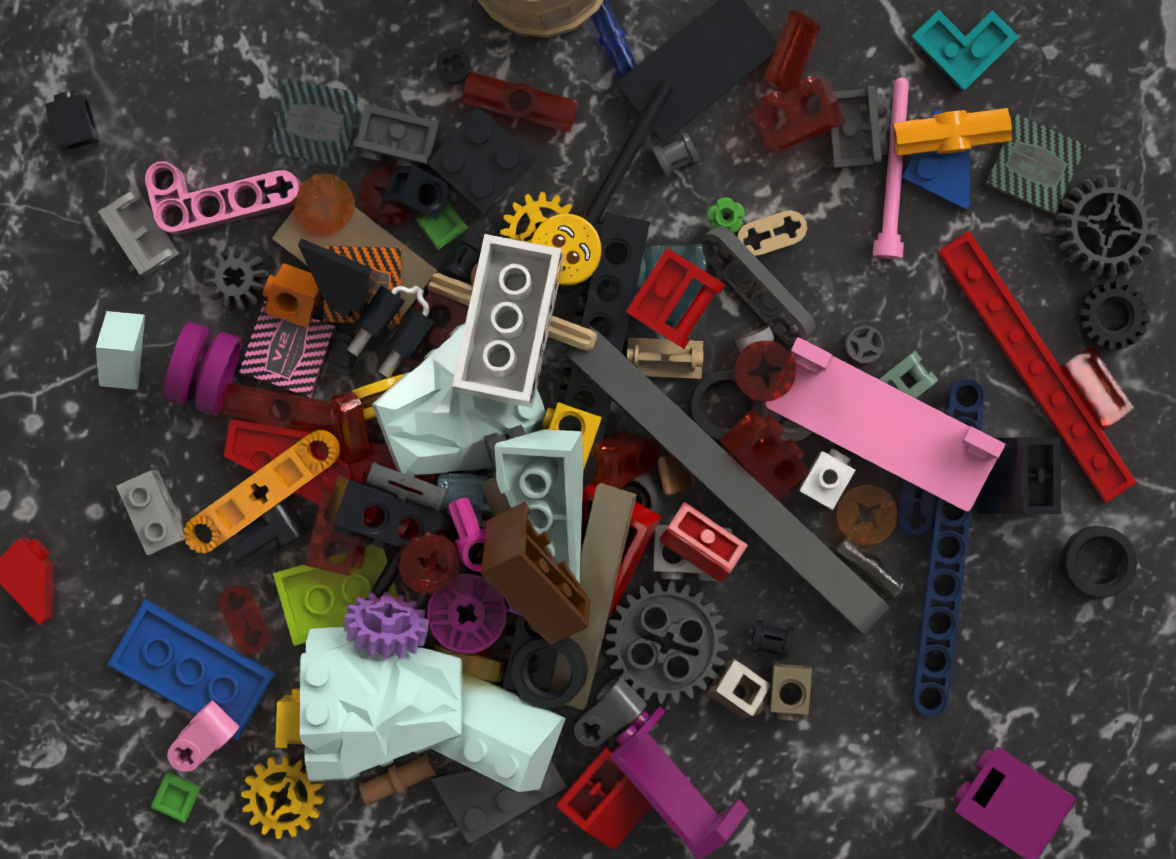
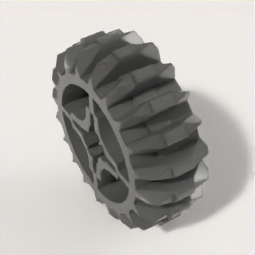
(1109, 210)

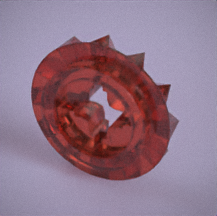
(372, 201)
(750, 360)
(433, 578)

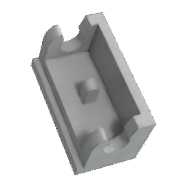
(138, 233)

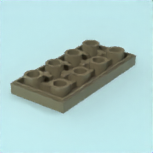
(359, 232)

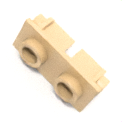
(666, 358)

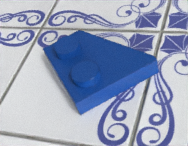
(942, 175)

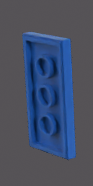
(190, 666)

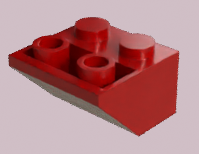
(604, 800)

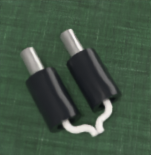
(406, 338)

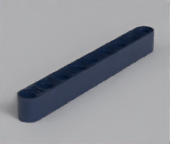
(937, 565)

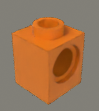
(292, 295)

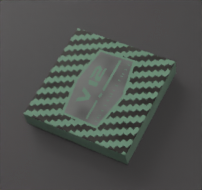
(1035, 165)

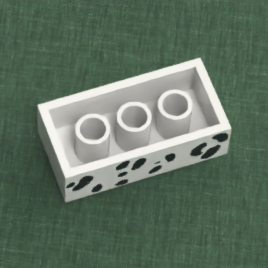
(508, 321)

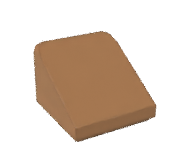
(673, 476)

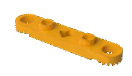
(282, 478)

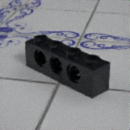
(353, 498)

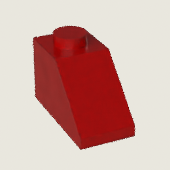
(29, 577)

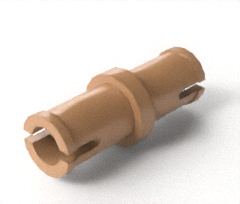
(397, 779)

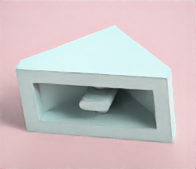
(120, 350)

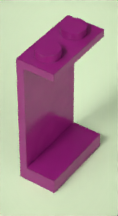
(671, 791)

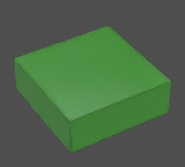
(445, 228)
(176, 797)

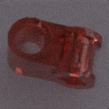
(623, 459)

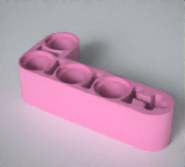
(227, 195)

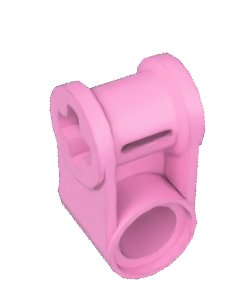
(203, 735)

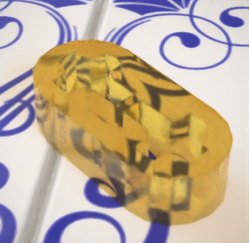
(476, 665)

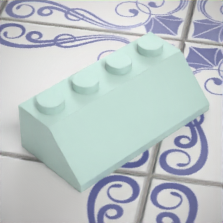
(503, 735)

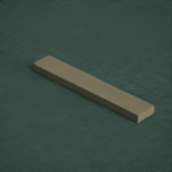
(598, 576)

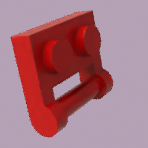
(665, 289)

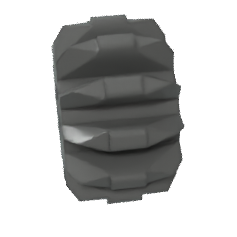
(240, 265)

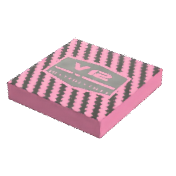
(287, 352)

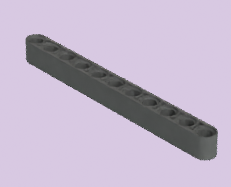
(729, 483)

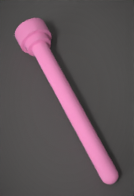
(888, 243)

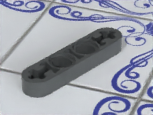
(761, 282)

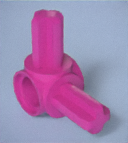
(467, 529)

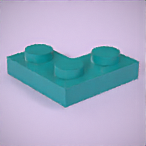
(964, 56)

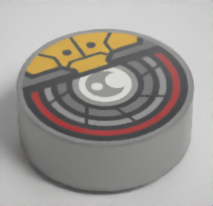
(756, 335)

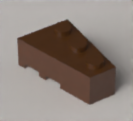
(531, 578)

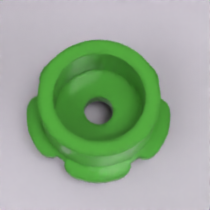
(726, 205)

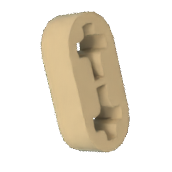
(770, 223)

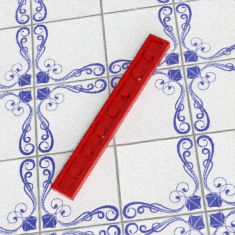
(1036, 367)

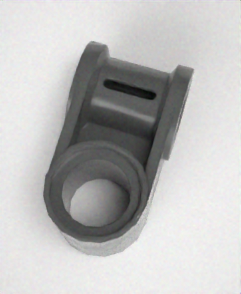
(608, 712)

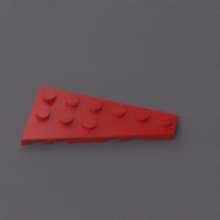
(258, 444)

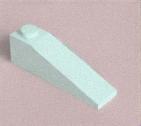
(548, 476)

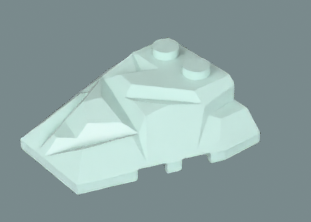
(441, 430)
(372, 708)

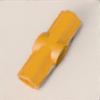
(952, 132)

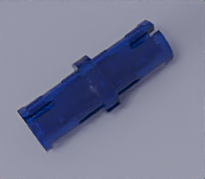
(613, 38)

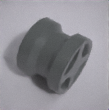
(872, 342)

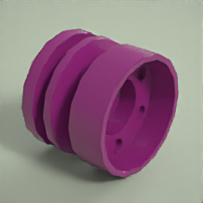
(469, 635)

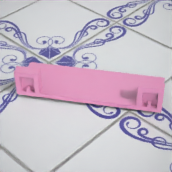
(887, 426)

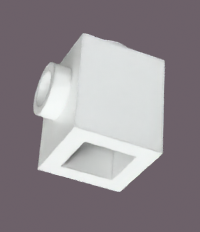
(827, 478)

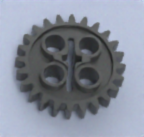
(654, 674)

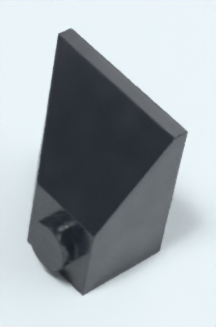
(339, 278)

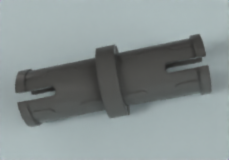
(380, 476)

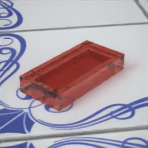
(792, 51)
(1096, 387)

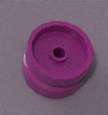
(201, 368)

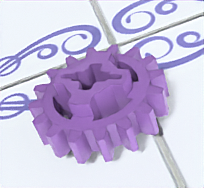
(386, 625)

